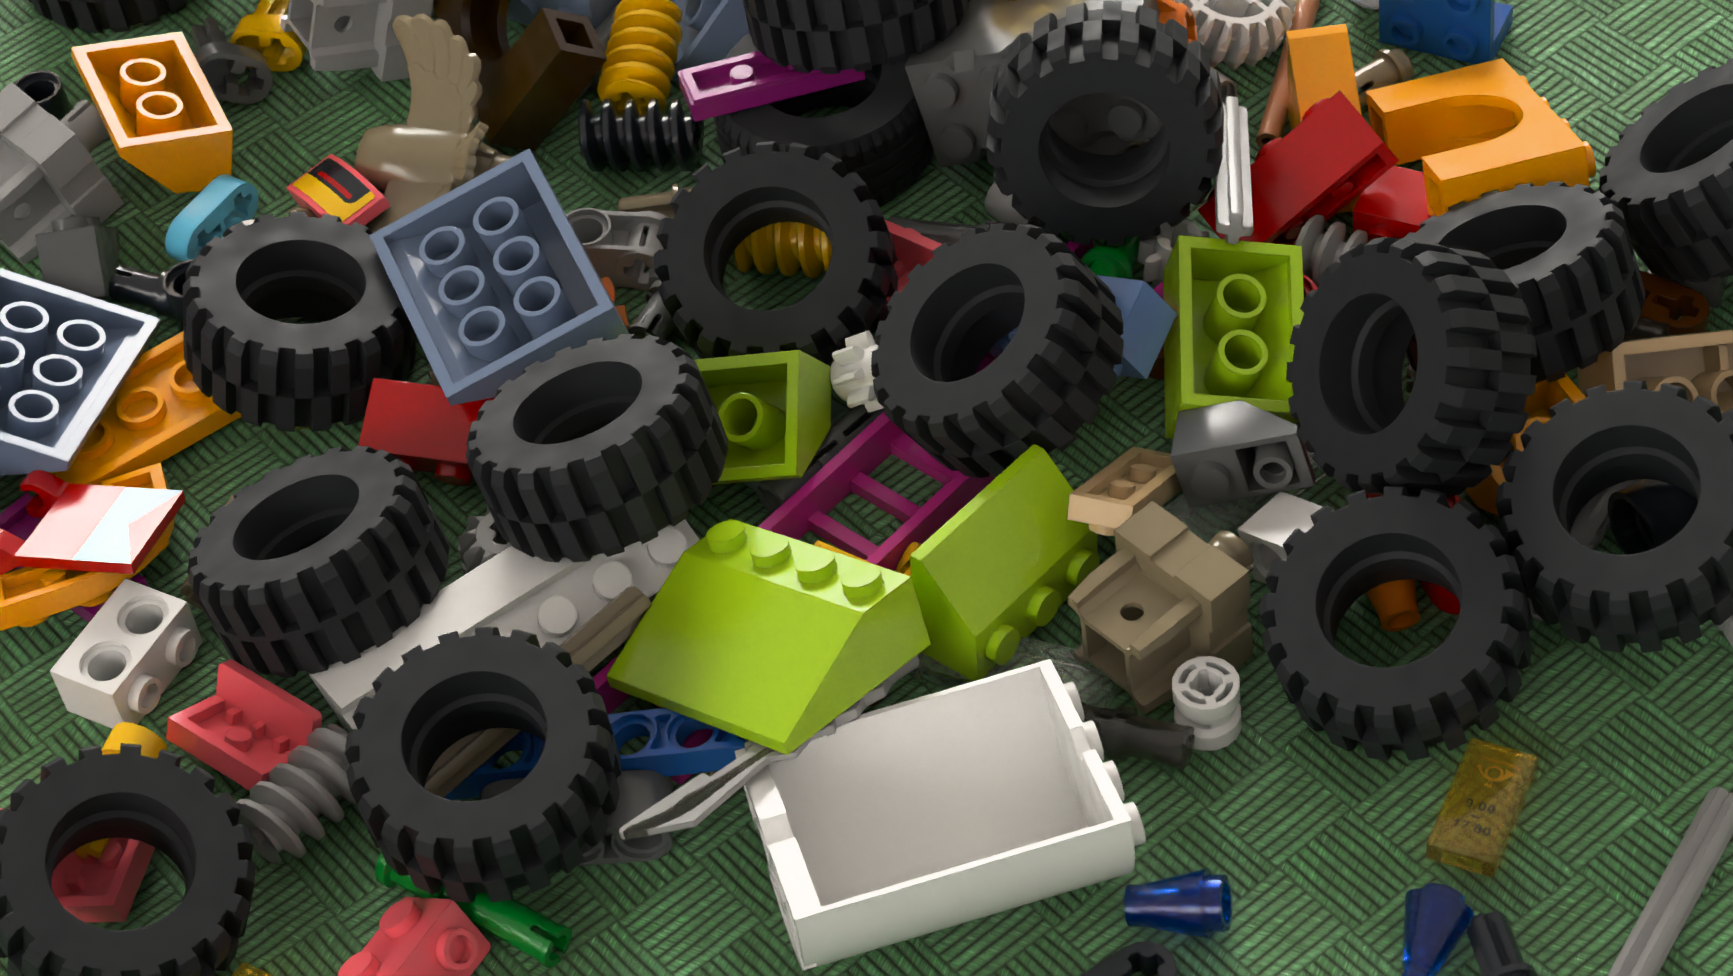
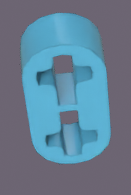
(210, 214)

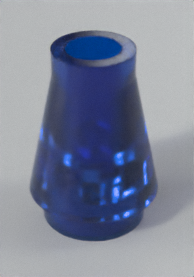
(1182, 904)

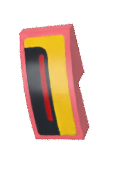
(338, 191)

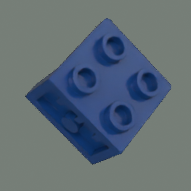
(1446, 28)

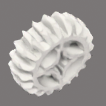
(1241, 28)

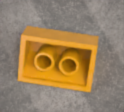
(158, 109)

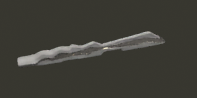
(705, 793)

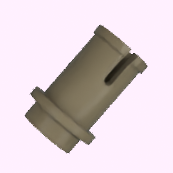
(1385, 70)

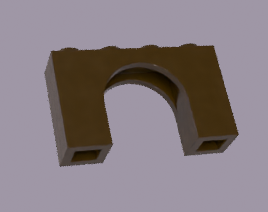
(535, 79)

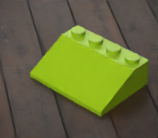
(769, 635)

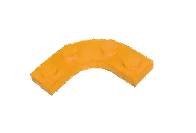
(35, 594)

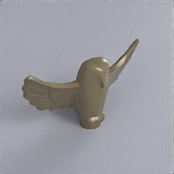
(439, 141)

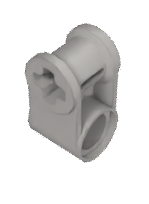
(618, 244)

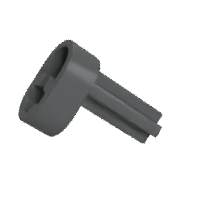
(224, 60)

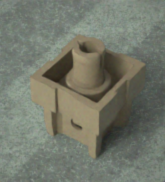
(1163, 604)

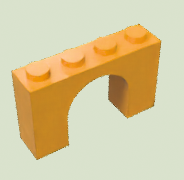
(1477, 133)

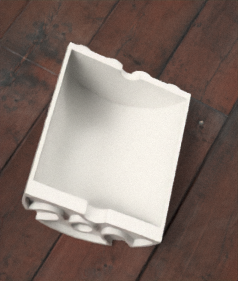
(941, 814)

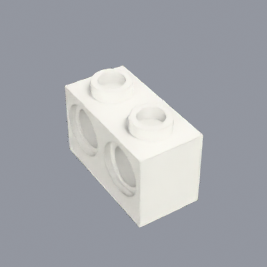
(127, 655)

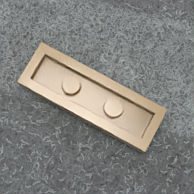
(1124, 489)

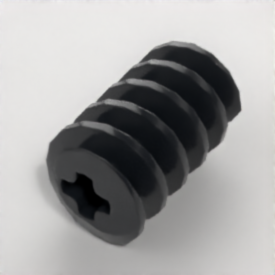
(639, 137)

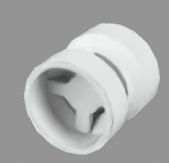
(1208, 699)

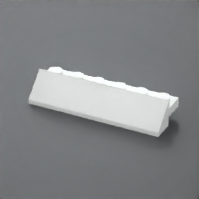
(512, 594)

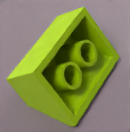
(1230, 324)
(771, 412)
(1001, 566)

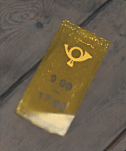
(1482, 807)

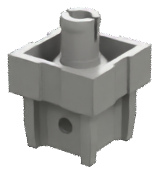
(353, 33)
(48, 170)

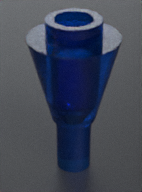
(1432, 927)

